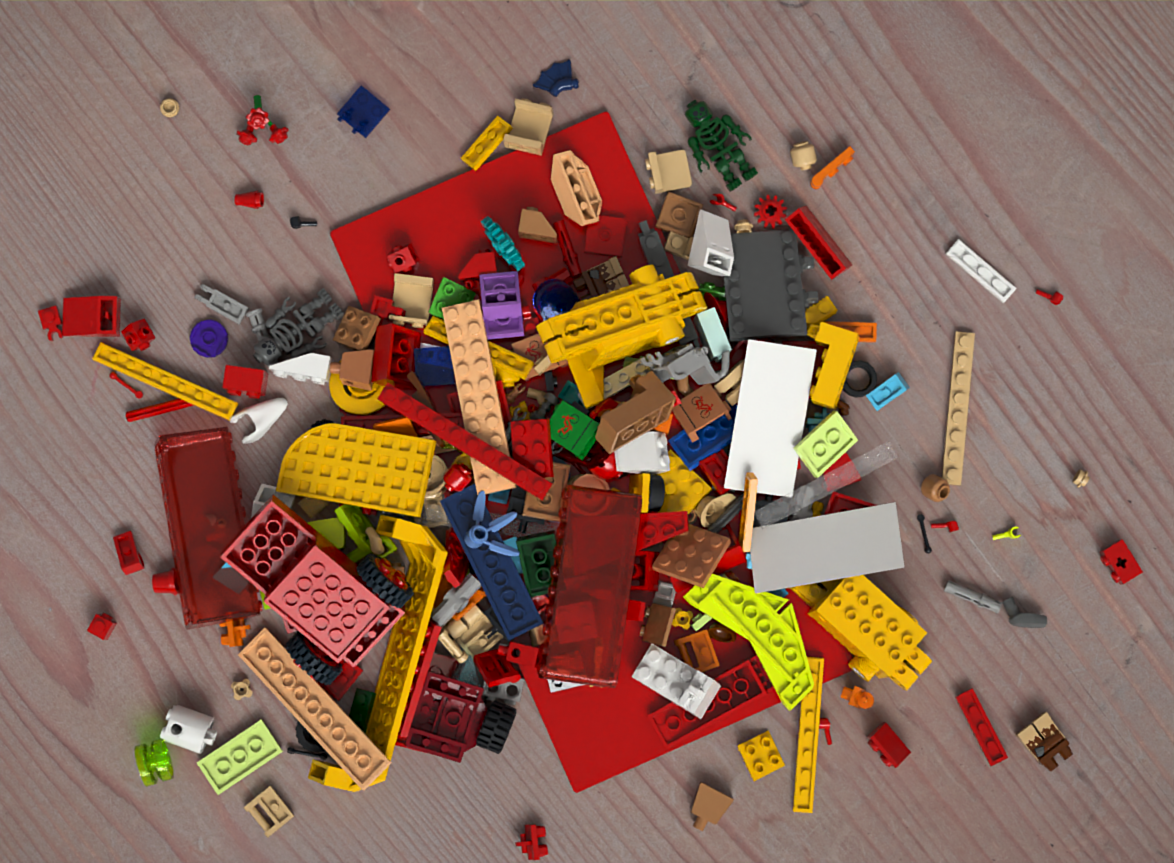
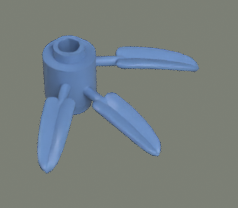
(478, 534)

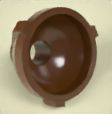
(721, 633)

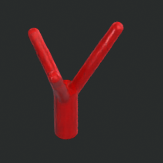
(574, 460)

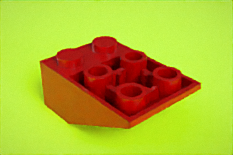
(91, 316)

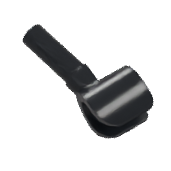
(296, 223)

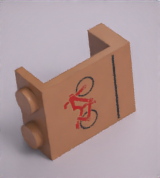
(533, 349)
(700, 409)

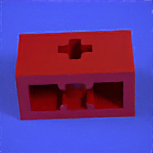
(1129, 568)

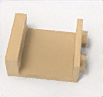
(529, 126)
(413, 296)

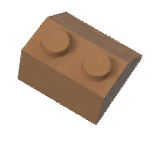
(535, 226)

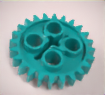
(502, 243)

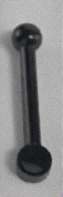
(920, 518)
(323, 756)

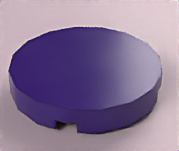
(209, 338)

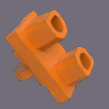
(236, 632)
(858, 697)

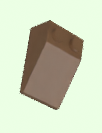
(658, 624)

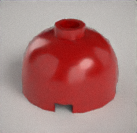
(604, 465)

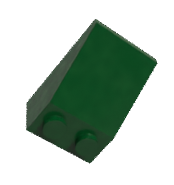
(537, 560)

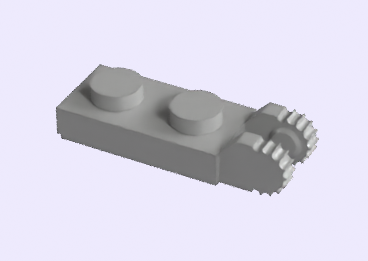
(223, 305)

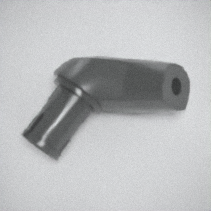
(1021, 619)

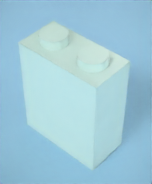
(712, 334)

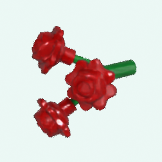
(259, 118)

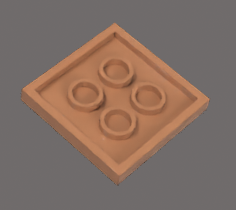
(692, 555)

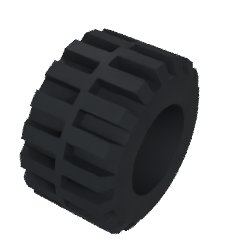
(496, 727)

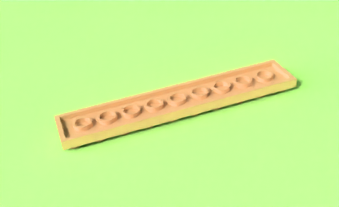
(477, 387)
(315, 709)

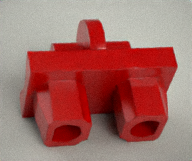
(529, 842)

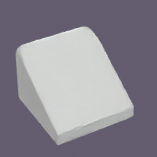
(665, 594)

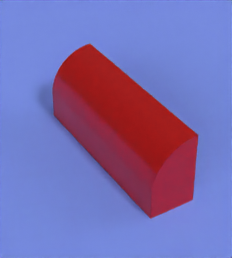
(818, 242)

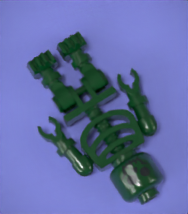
(700, 116)

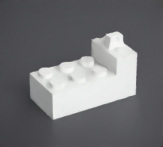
(676, 681)

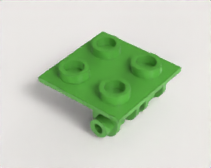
(449, 294)

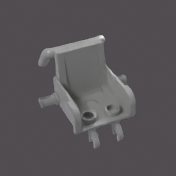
(686, 360)

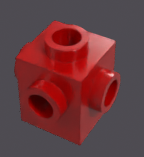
(402, 258)
(138, 335)

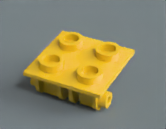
(760, 755)

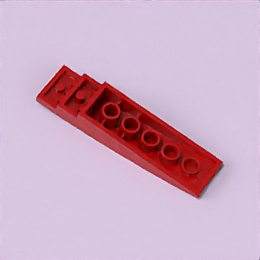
(738, 688)

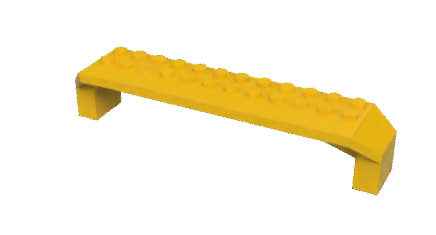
(403, 648)

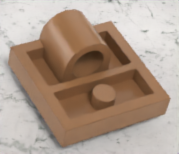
(356, 329)

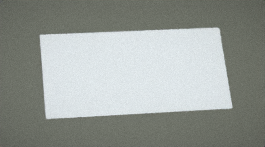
(770, 416)
(826, 548)

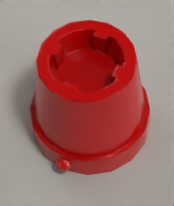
(165, 582)

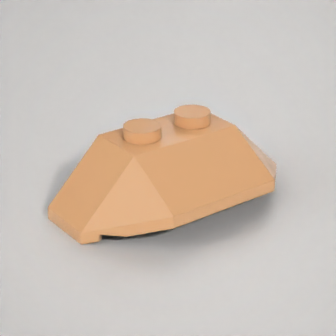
(575, 188)

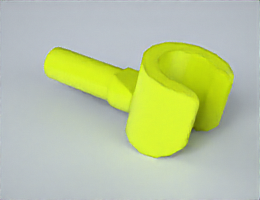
(1006, 534)

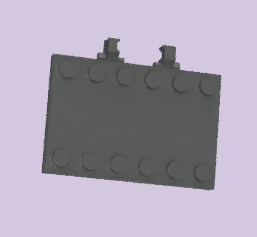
(766, 286)

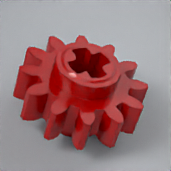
(775, 205)

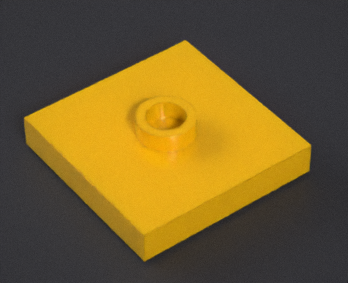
(640, 485)

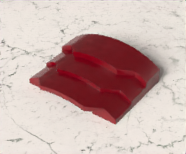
(447, 717)

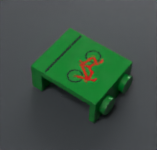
(573, 429)

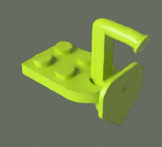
(356, 524)

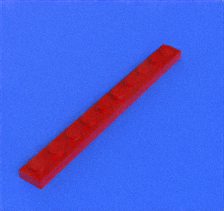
(465, 441)

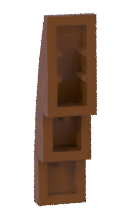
(423, 397)

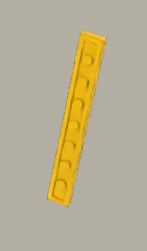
(165, 381)
(808, 741)

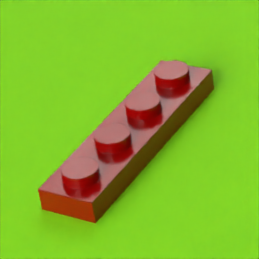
(981, 727)

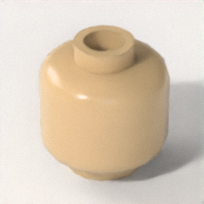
(803, 155)

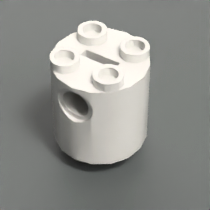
(195, 729)

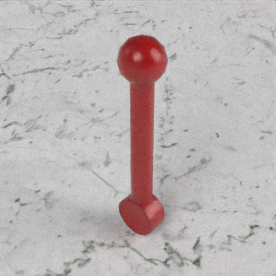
(138, 394)

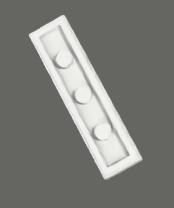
(980, 271)

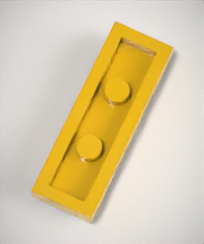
(486, 143)

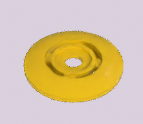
(360, 402)

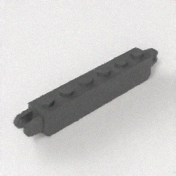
(656, 256)

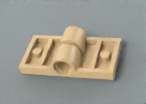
(470, 632)

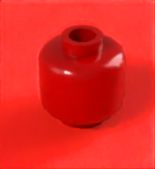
(457, 477)

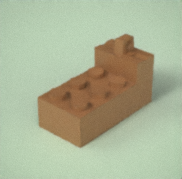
(647, 408)

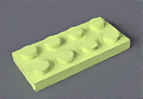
(239, 757)

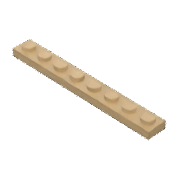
(958, 407)

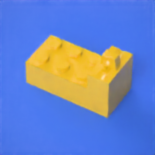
(836, 359)

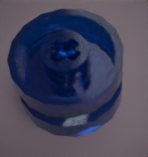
(554, 298)

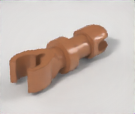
(514, 393)

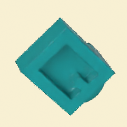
(570, 393)

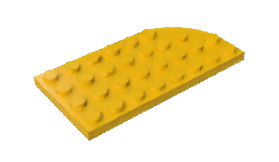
(359, 468)

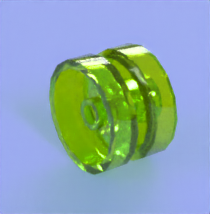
(154, 762)

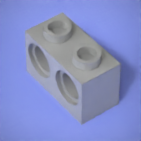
(502, 692)

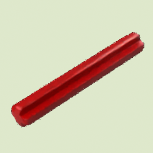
(156, 409)

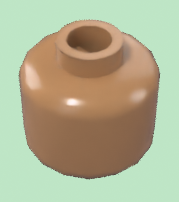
(935, 488)

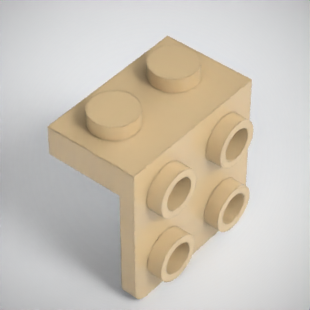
(668, 171)

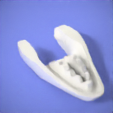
(263, 416)

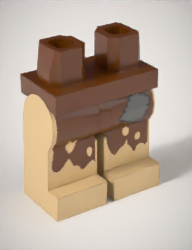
(596, 279)
(1049, 745)

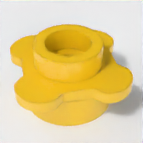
(685, 623)

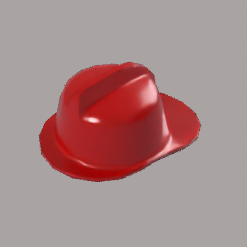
(720, 307)

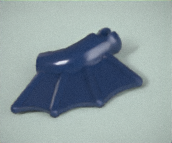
(557, 79)

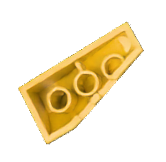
(589, 382)

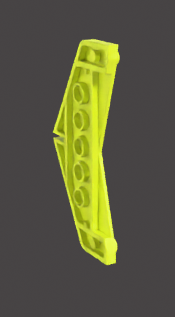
(771, 634)

